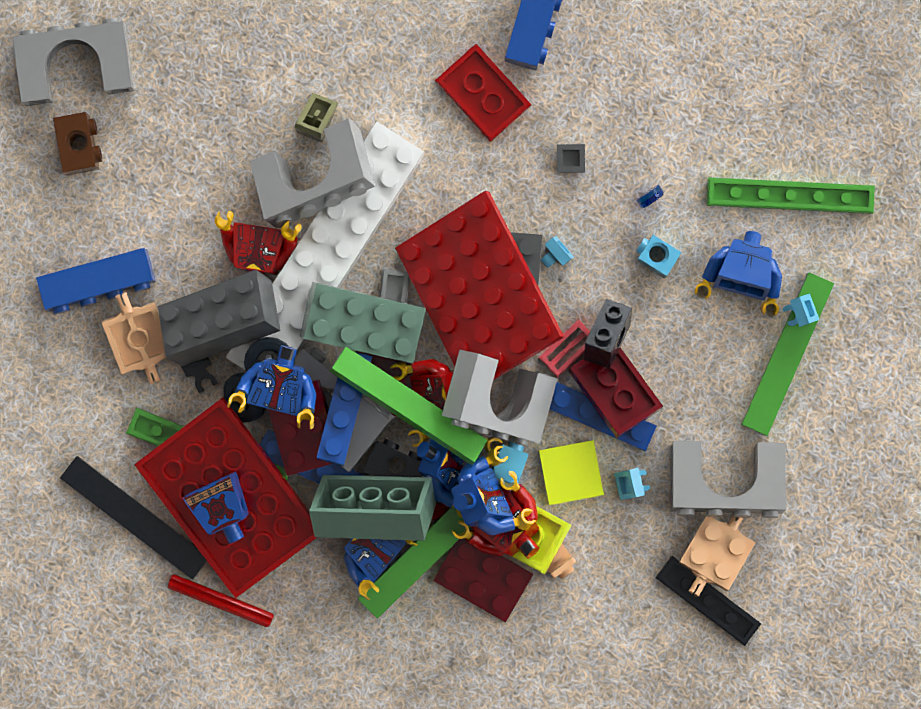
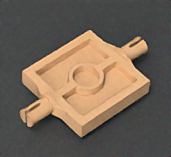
(136, 338)
(716, 553)

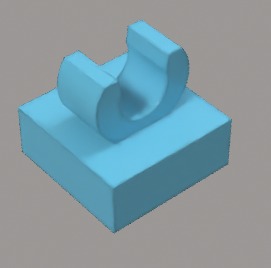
(557, 252)
(803, 309)
(630, 483)

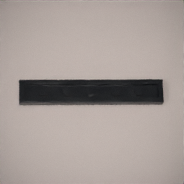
(134, 517)

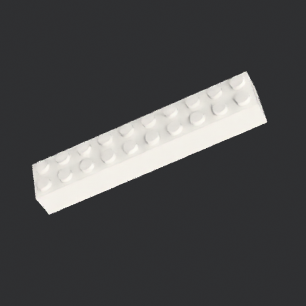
(339, 236)

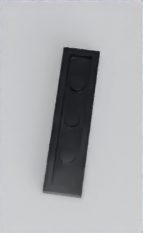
(710, 602)

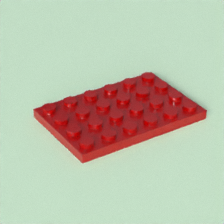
(479, 286)
(208, 450)

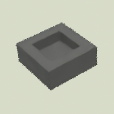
(570, 158)

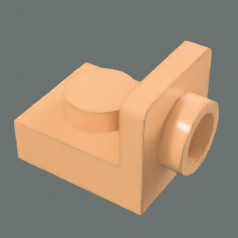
(562, 563)

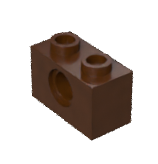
(67, 130)

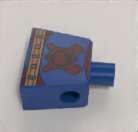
(220, 506)

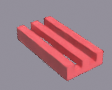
(550, 364)

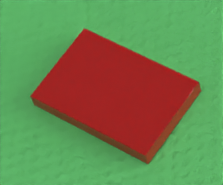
(483, 92)

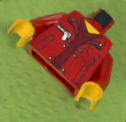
(257, 246)
(430, 380)
(510, 541)

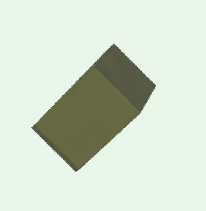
(316, 117)

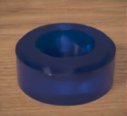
(650, 196)

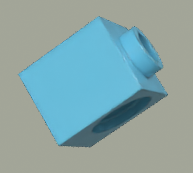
(670, 255)
(515, 461)

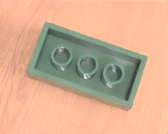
(362, 322)
(373, 507)

